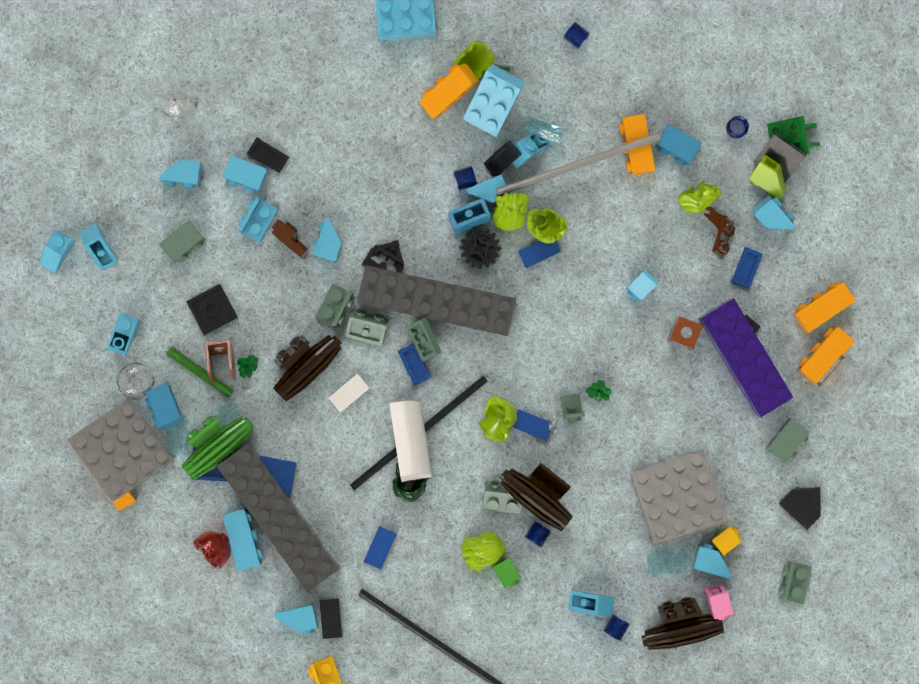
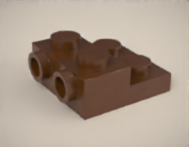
(287, 235)

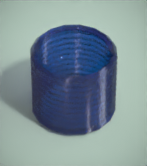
(576, 35)
(742, 119)
(465, 178)
(537, 534)
(616, 627)

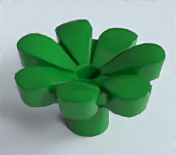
(247, 366)
(599, 391)

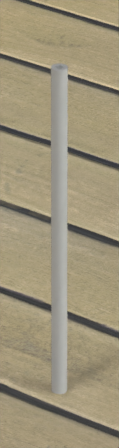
(578, 164)

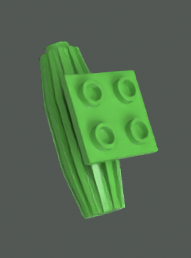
(214, 444)

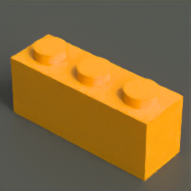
(448, 90)
(639, 159)
(823, 306)
(825, 354)

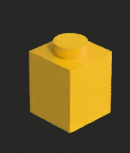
(726, 540)

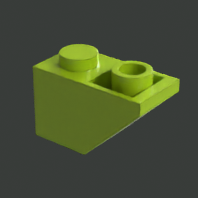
(769, 177)

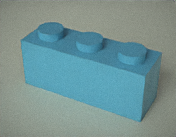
(242, 539)

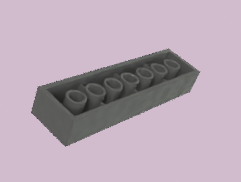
(436, 300)
(278, 517)

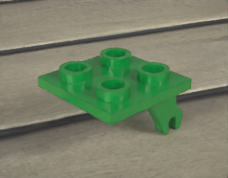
(794, 131)

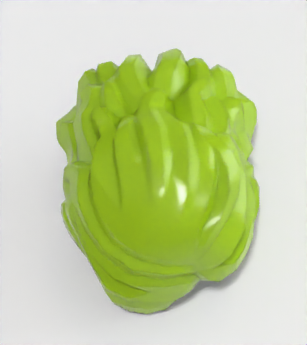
(476, 58)
(698, 201)
(511, 211)
(546, 225)
(499, 420)
(482, 550)

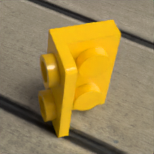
(324, 671)

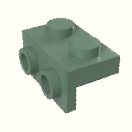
(498, 499)

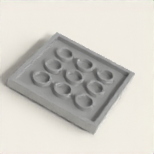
(119, 451)
(679, 497)

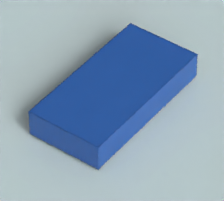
(538, 252)
(746, 268)
(415, 367)
(532, 425)
(380, 547)

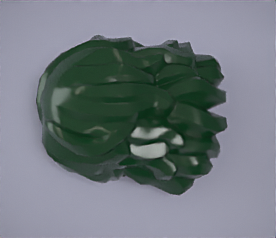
(408, 490)

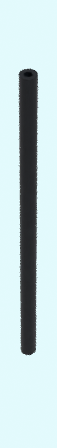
(429, 424)
(428, 637)

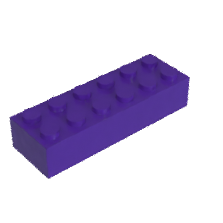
(745, 357)

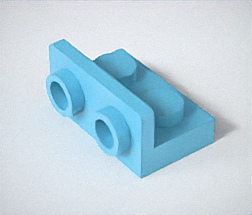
(257, 219)

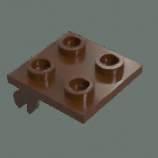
(725, 231)

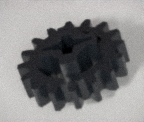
(488, 244)

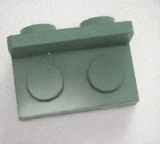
(335, 305)
(366, 327)
(424, 339)
(795, 582)

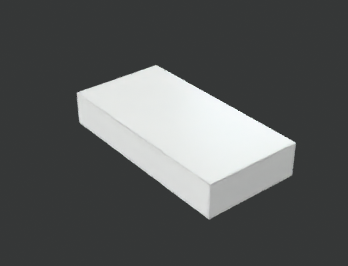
(349, 393)

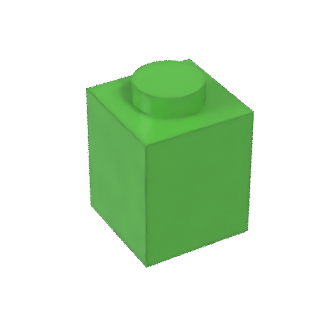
(507, 572)

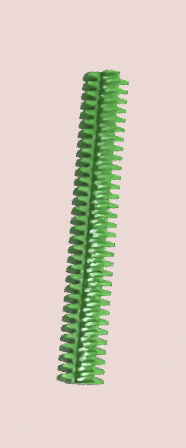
(195, 369)

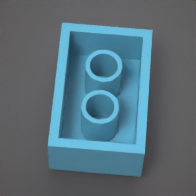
(405, 19)
(494, 100)

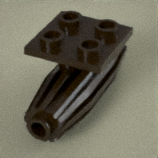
(304, 363)
(539, 494)
(681, 626)

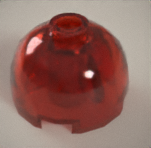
(214, 547)

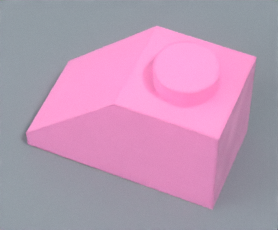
(718, 601)

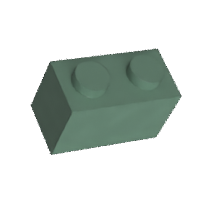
(182, 242)
(788, 440)

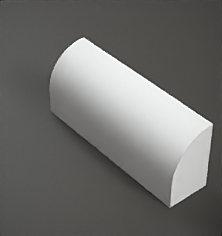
(410, 440)

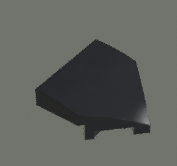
(390, 251)
(803, 505)

